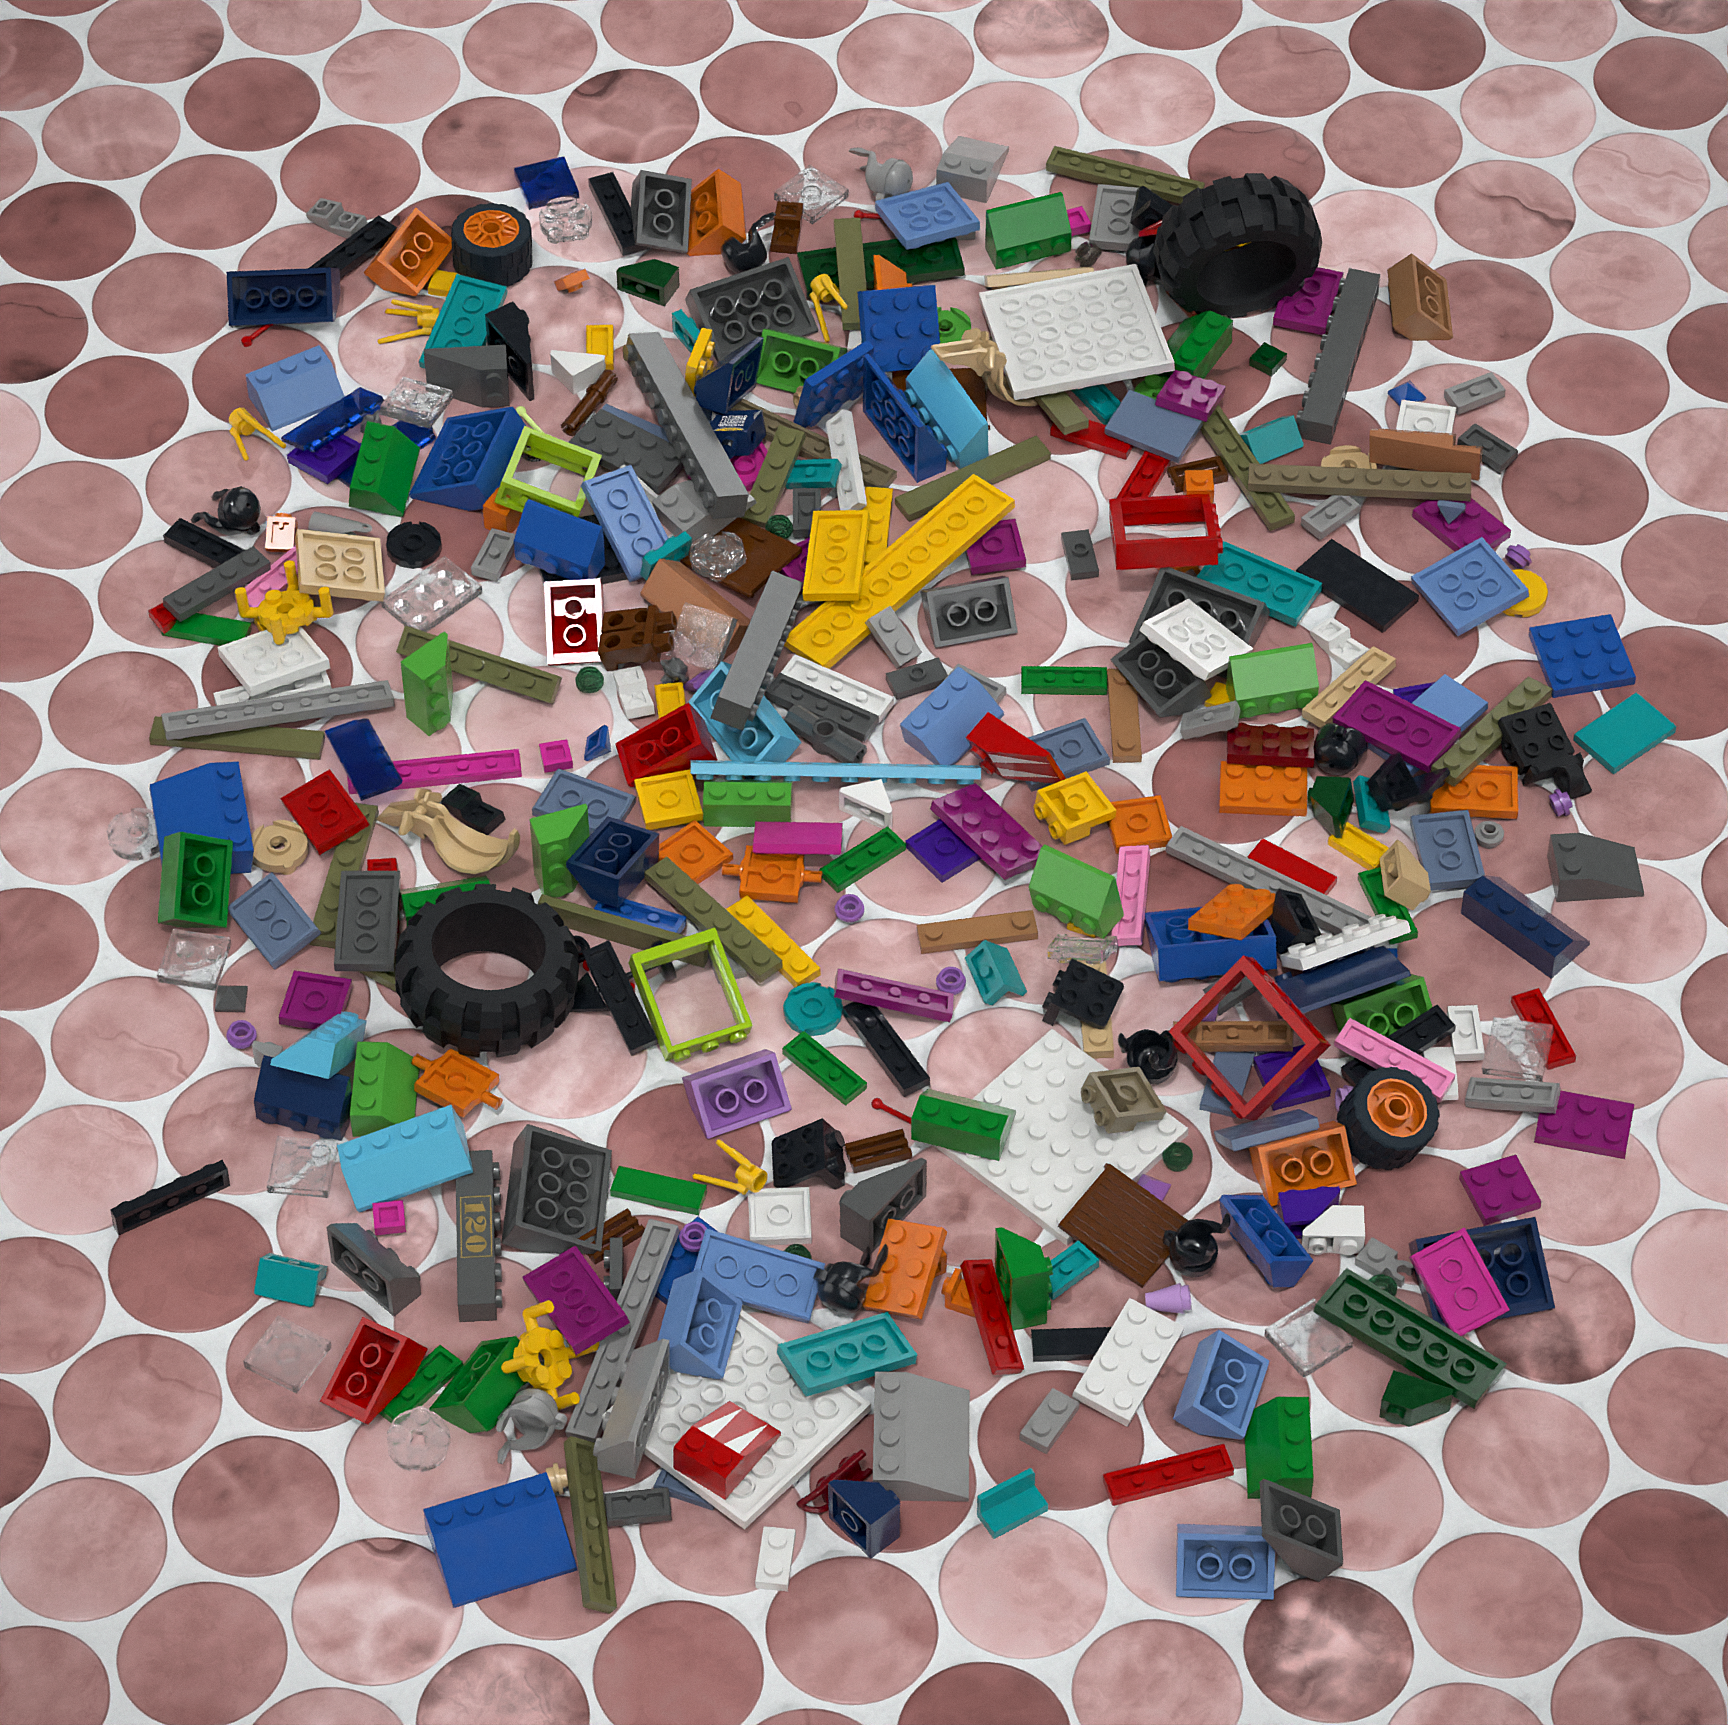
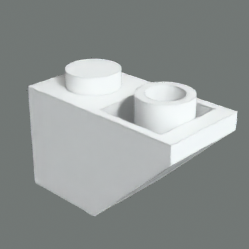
(1336, 1231)

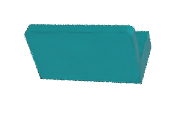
(1273, 438)
(994, 972)
(288, 1279)
(1010, 1504)

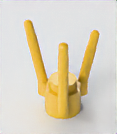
(824, 290)
(425, 316)
(245, 424)
(749, 1175)

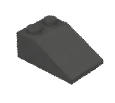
(661, 211)
(473, 373)
(1592, 868)
(880, 1197)
(1301, 1530)

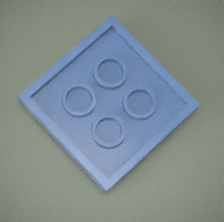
(927, 215)
(1470, 586)

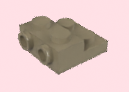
(1121, 1099)

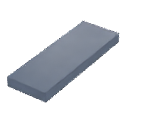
(1236, 1069)

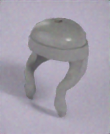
(885, 179)
(535, 1416)

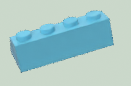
(947, 411)
(761, 740)
(325, 1048)
(405, 1158)

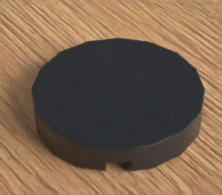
(413, 545)

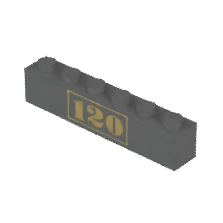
(476, 1240)

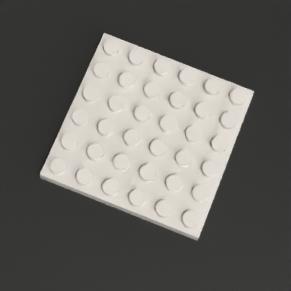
(1076, 331)
(1054, 1139)
(766, 1389)

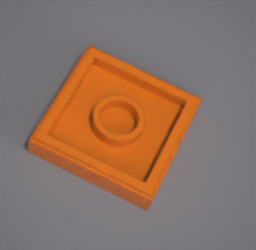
(1140, 823)
(695, 851)

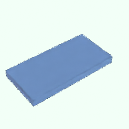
(625, 517)
(1448, 701)
(760, 1274)

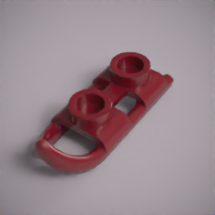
(848, 1469)

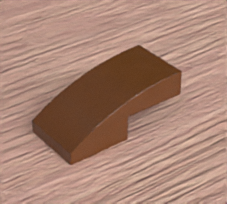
(787, 227)

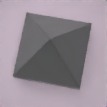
(231, 998)

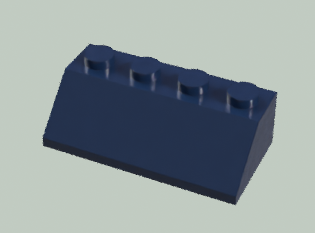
(283, 296)
(1521, 925)

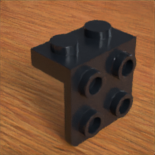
(1148, 208)
(1396, 788)
(1083, 995)
(808, 1153)

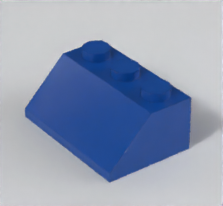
(559, 542)
(1265, 1239)

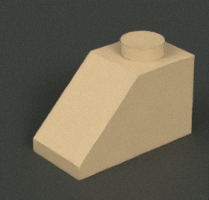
(1404, 876)

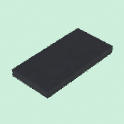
(1359, 585)

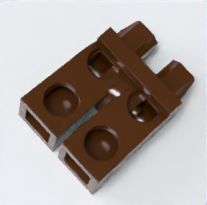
(635, 636)

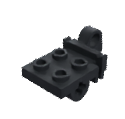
(1543, 749)

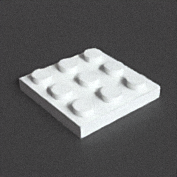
(1194, 639)
(265, 665)

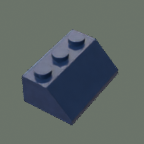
(730, 379)
(614, 860)
(303, 1101)

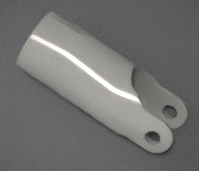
(334, 524)

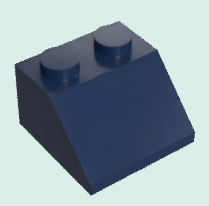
(865, 1513)

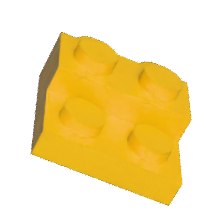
(1073, 807)

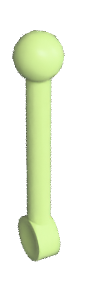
(522, 412)

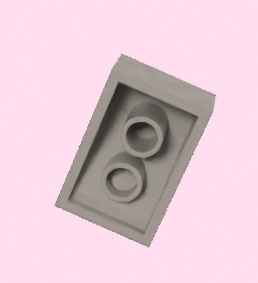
(971, 167)
(683, 510)

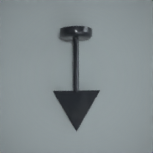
(588, 995)

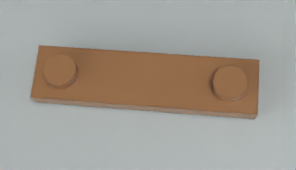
(1123, 719)
(972, 931)
(1242, 1036)

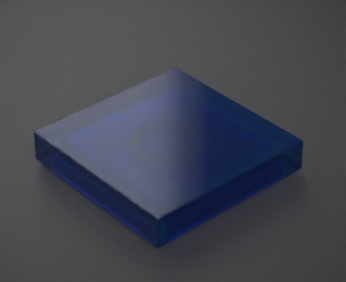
(545, 182)

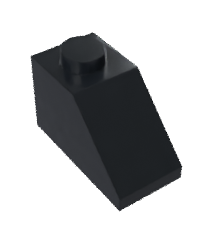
(1292, 921)

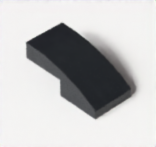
(470, 809)

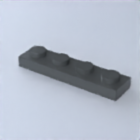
(216, 583)
(850, 718)

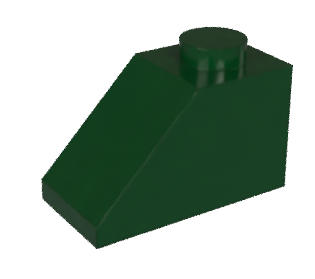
(649, 280)
(1332, 802)
(1413, 1400)

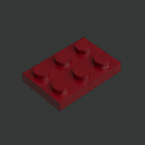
(1271, 745)

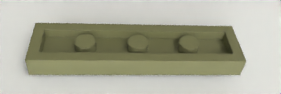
(774, 474)

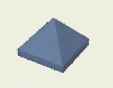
(1451, 510)

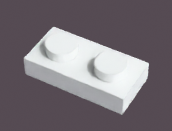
(1467, 1038)
(775, 1558)

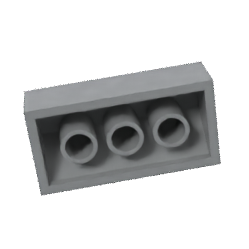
(634, 1409)

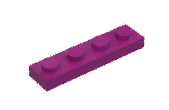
(893, 995)

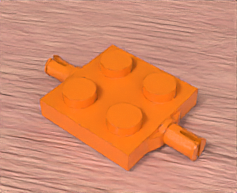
(771, 876)
(456, 1082)

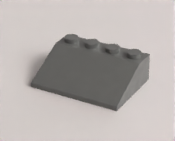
(748, 303)
(1233, 610)
(555, 1193)

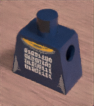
(739, 431)

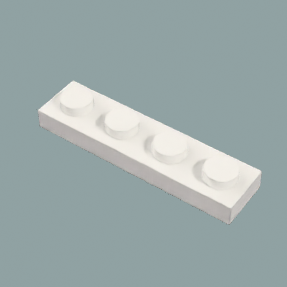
(844, 448)
(303, 685)
(839, 686)

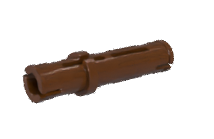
(595, 394)

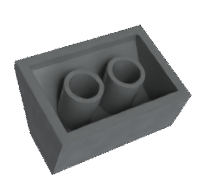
(969, 611)
(1160, 679)
(373, 1266)

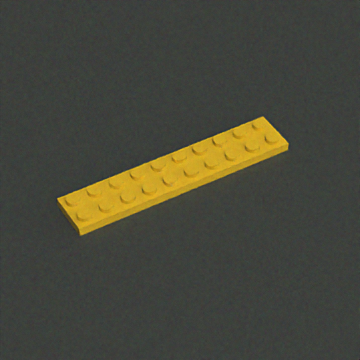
(902, 570)

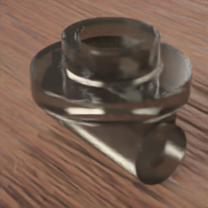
(1087, 254)

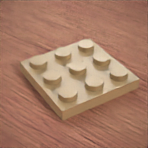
(341, 562)

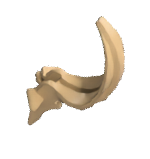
(983, 357)
(454, 842)

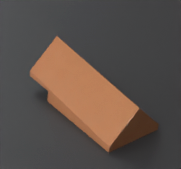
(1424, 451)
(674, 584)

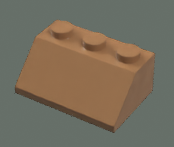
(1419, 301)

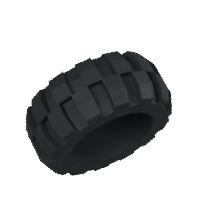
(1231, 213)
(478, 1017)

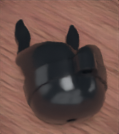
(1141, 253)
(750, 255)
(236, 511)
(1338, 748)
(1151, 1052)
(1193, 1247)
(841, 1282)

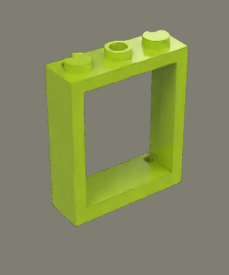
(555, 452)
(678, 949)

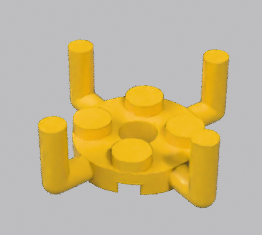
(298, 605)
(555, 1354)

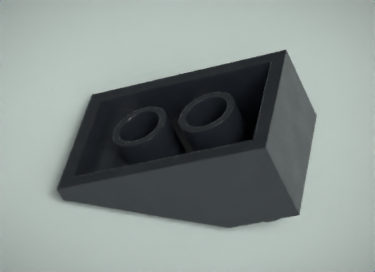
(510, 327)

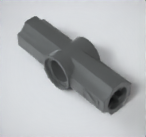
(825, 735)

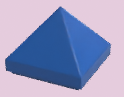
(1406, 391)
(597, 743)

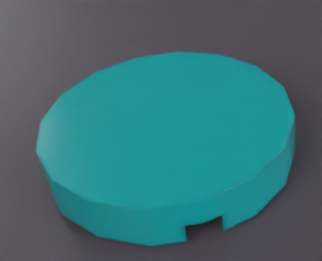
(812, 1009)

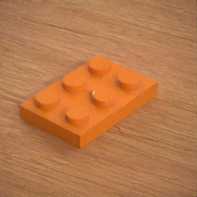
(1263, 790)
(1484, 792)
(1233, 912)
(908, 1271)

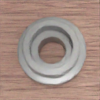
(1489, 834)

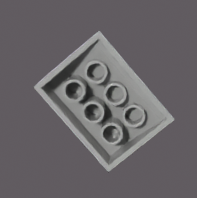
(921, 1438)

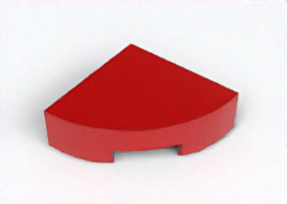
(162, 618)

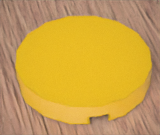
(1537, 595)

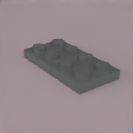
(627, 444)
(367, 921)

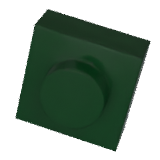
(1267, 359)

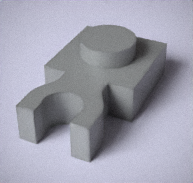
(1380, 1259)

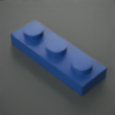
(647, 915)

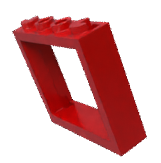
(1164, 551)
(1314, 1041)

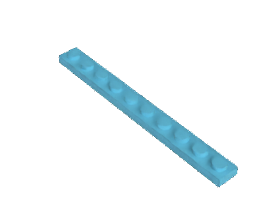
(822, 771)

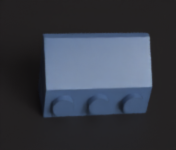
(294, 388)
(946, 718)
(700, 1325)
(1221, 1387)
(1223, 1562)

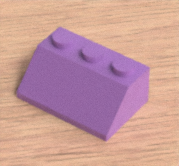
(737, 1093)

